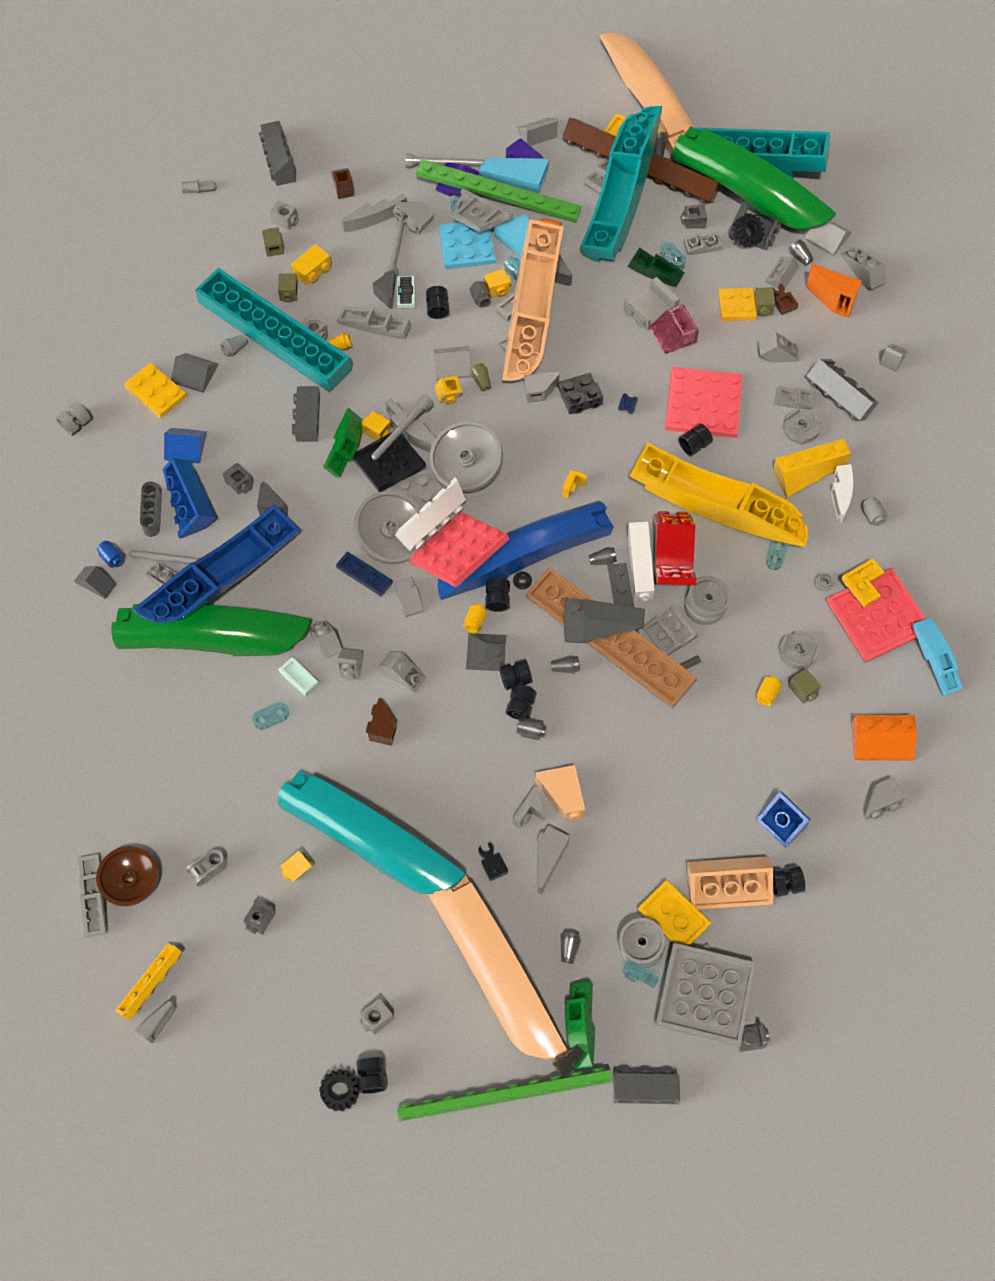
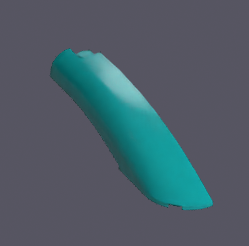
(622, 185)
(368, 835)

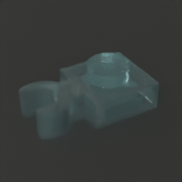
(636, 973)

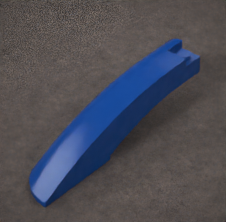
(536, 542)
(219, 569)

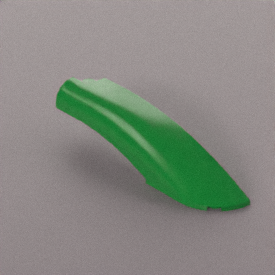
(752, 179)
(213, 629)

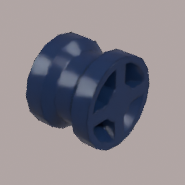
(628, 403)

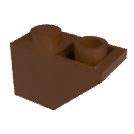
(342, 182)
(383, 725)

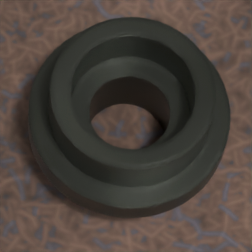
(522, 575)

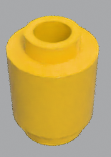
(475, 618)
(769, 690)

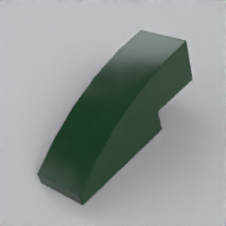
(655, 267)

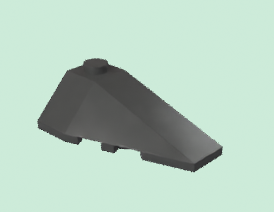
(592, 620)

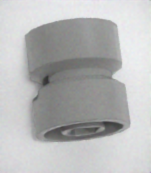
(75, 416)

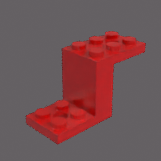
(674, 548)

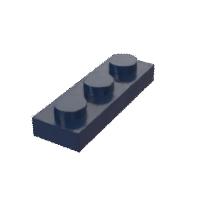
(364, 574)

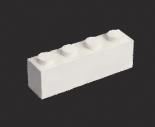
(431, 516)

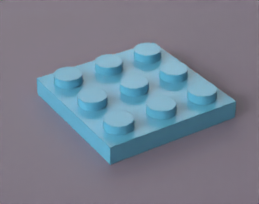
(465, 246)

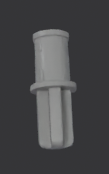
(197, 186)

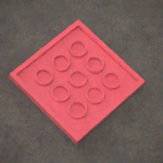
(704, 398)
(458, 549)
(882, 624)

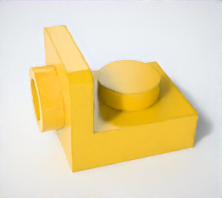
(573, 479)

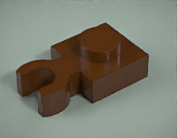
(784, 301)

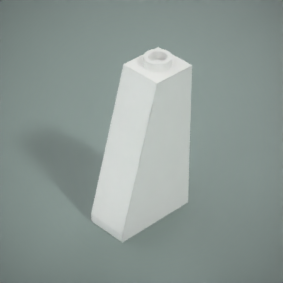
(640, 561)

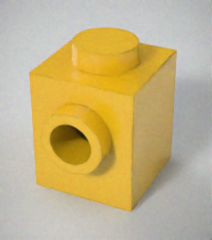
(497, 283)
(448, 389)
(376, 426)
(296, 866)

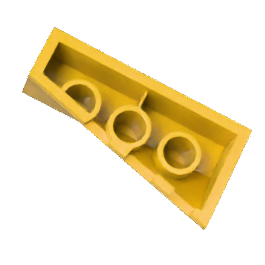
(809, 465)

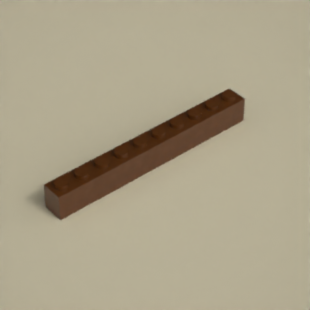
(660, 167)

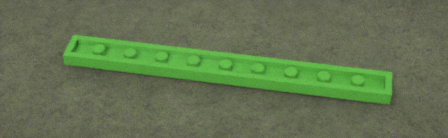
(498, 191)
(496, 1096)

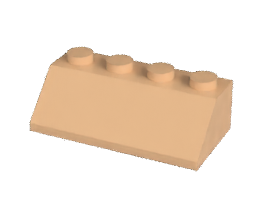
(730, 883)

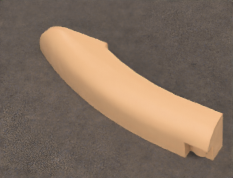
(648, 84)
(532, 300)
(497, 971)

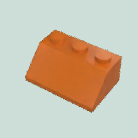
(884, 737)

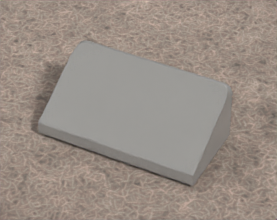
(782, 272)

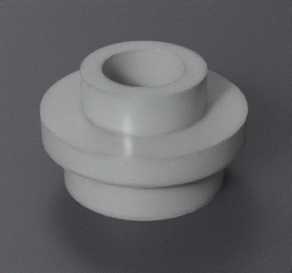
(824, 577)

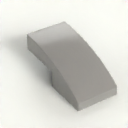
(794, 399)

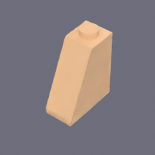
(563, 791)

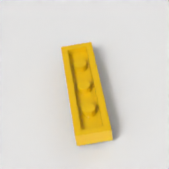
(153, 975)

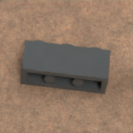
(306, 414)
(646, 1087)

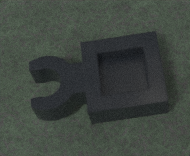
(493, 864)

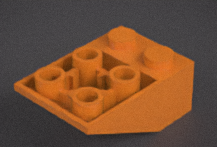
(833, 289)

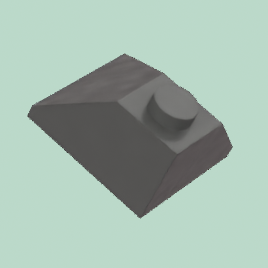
(485, 651)

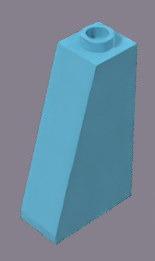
(518, 172)

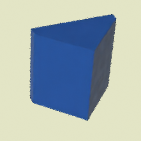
(184, 444)
(783, 819)

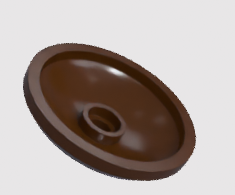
(118, 868)

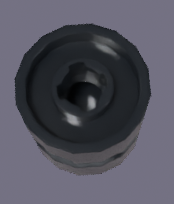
(437, 302)
(694, 440)
(497, 594)
(516, 674)
(521, 702)
(794, 878)
(371, 1075)

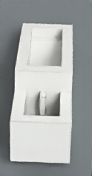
(842, 490)

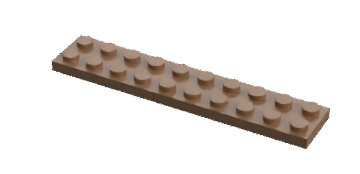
(627, 651)

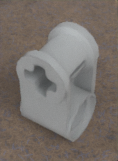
(206, 868)

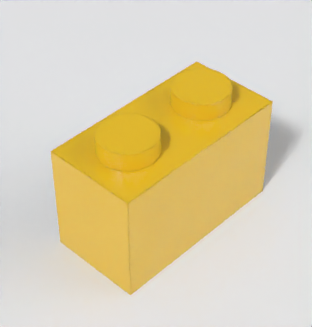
(311, 265)

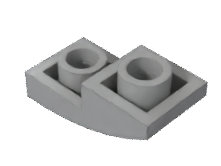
(699, 245)

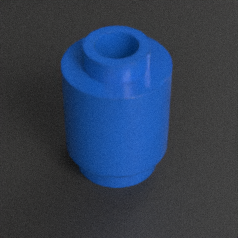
(110, 554)

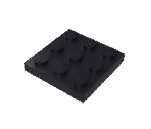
(392, 466)

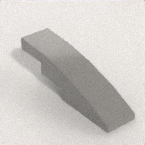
(370, 215)
(372, 322)
(91, 899)

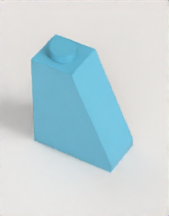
(513, 233)

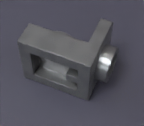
(754, 1038)

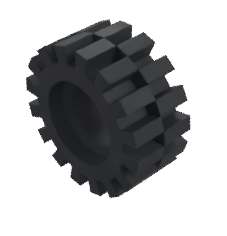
(755, 227)
(327, 1084)

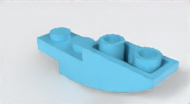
(939, 654)

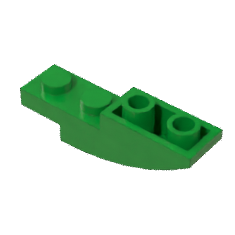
(345, 443)
(579, 1023)

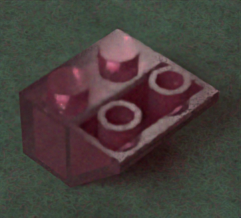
(675, 329)

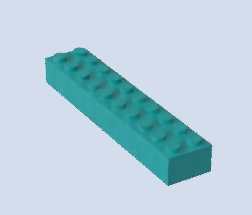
(274, 329)

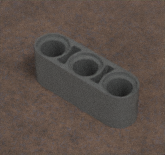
(150, 516)

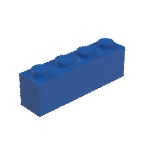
(187, 497)

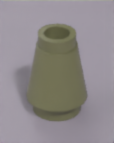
(481, 376)

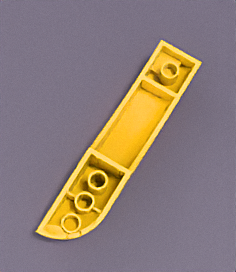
(720, 498)

